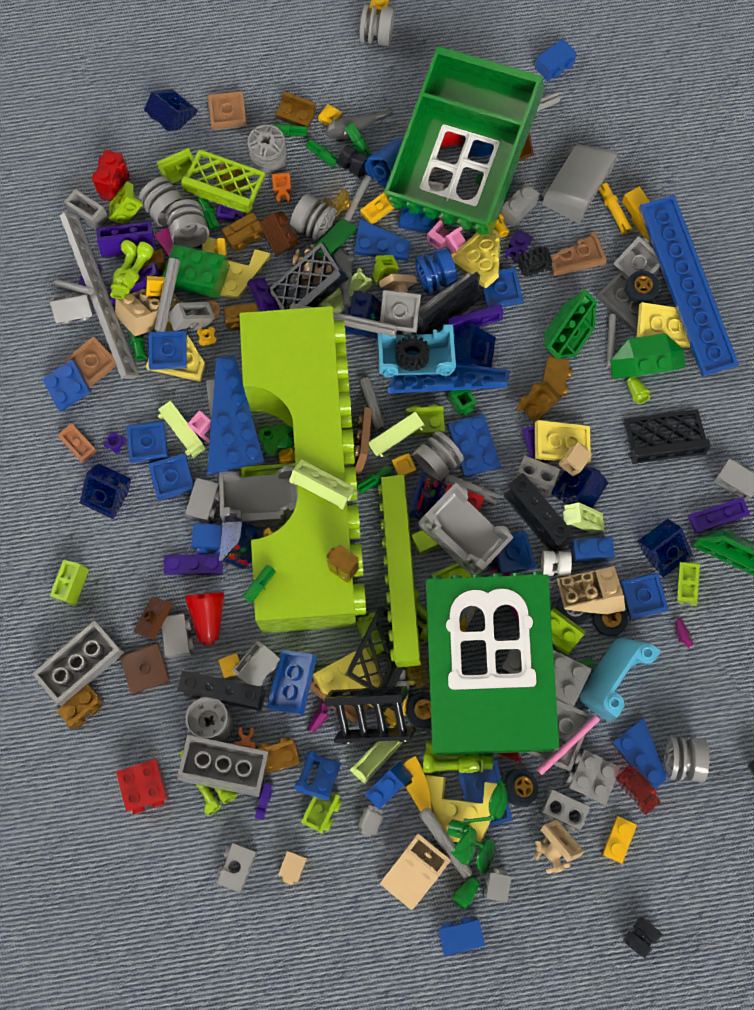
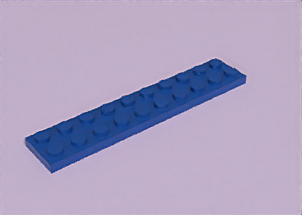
(688, 286)

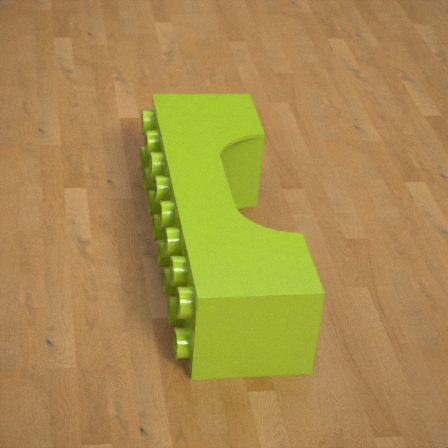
(300, 374)

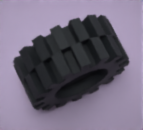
(534, 261)
(412, 361)

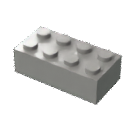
(78, 663)
(569, 674)
(222, 766)

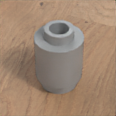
(370, 821)

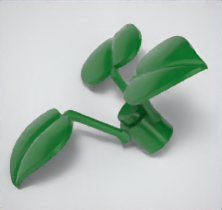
(467, 844)

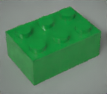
(199, 271)

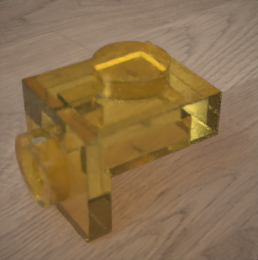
(341, 202)
(417, 675)

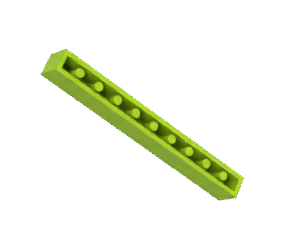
(400, 572)

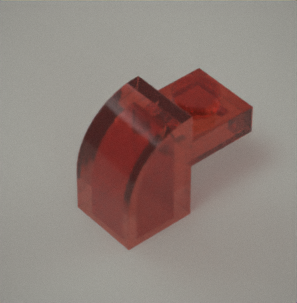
(639, 789)

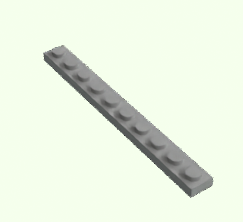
(100, 297)

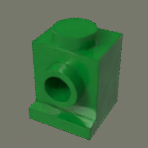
(465, 396)

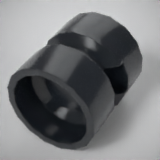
(352, 160)
(636, 942)

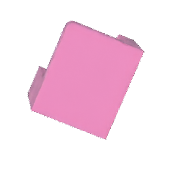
(436, 236)
(454, 240)
(200, 425)

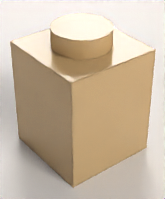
(575, 459)
(292, 867)

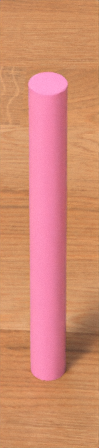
(568, 744)

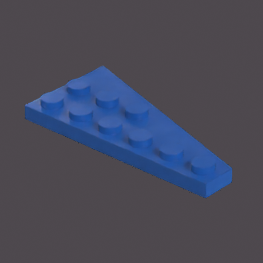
(463, 378)
(232, 430)

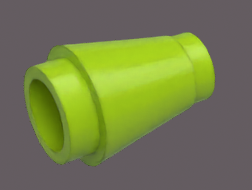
(638, 391)

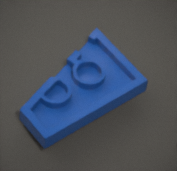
(377, 241)
(640, 752)

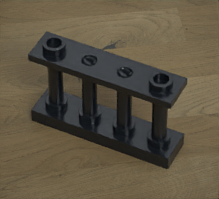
(538, 513)
(226, 691)
(376, 698)

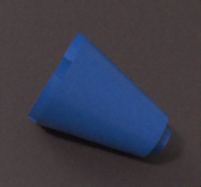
(381, 162)

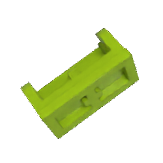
(176, 166)
(69, 582)
(688, 583)
(363, 624)

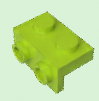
(320, 812)

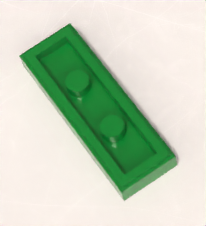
(336, 236)

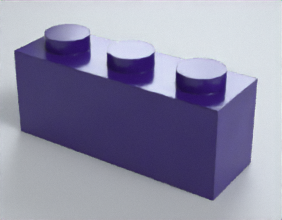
(110, 238)

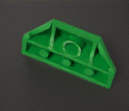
(571, 326)
(647, 356)
(729, 549)

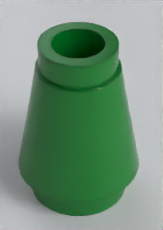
(465, 893)

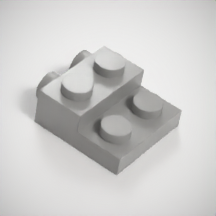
(638, 257)
(401, 310)
(592, 777)

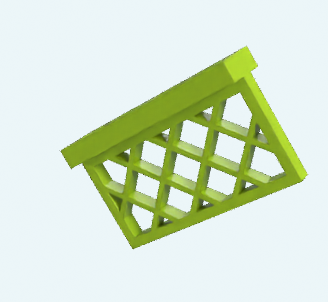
(215, 193)

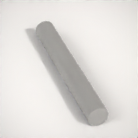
(357, 198)
(75, 287)
(611, 338)

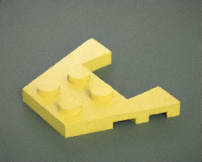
(238, 274)
(450, 809)

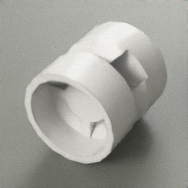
(563, 563)

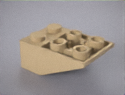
(140, 311)
(592, 591)
(415, 871)

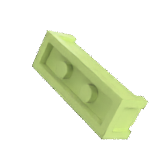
(358, 283)
(181, 429)
(396, 434)
(322, 483)
(584, 518)
(374, 759)

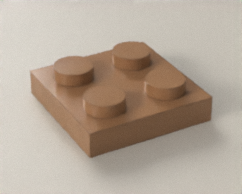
(227, 110)
(93, 361)

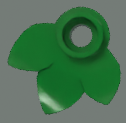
(277, 440)

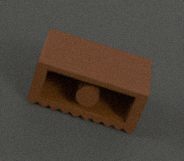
(279, 233)

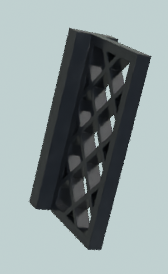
(319, 293)
(449, 306)
(666, 451)
(392, 673)

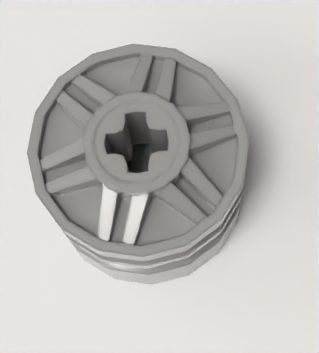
(376, 25)
(267, 149)
(158, 197)
(312, 217)
(187, 223)
(438, 455)
(206, 710)
(686, 759)

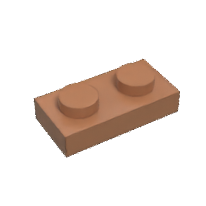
(77, 443)

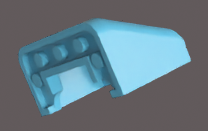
(440, 360)
(600, 688)

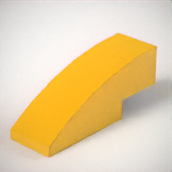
(632, 201)
(418, 788)

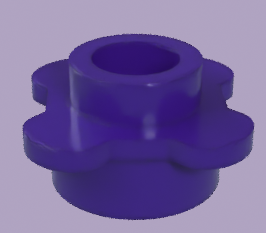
(113, 436)

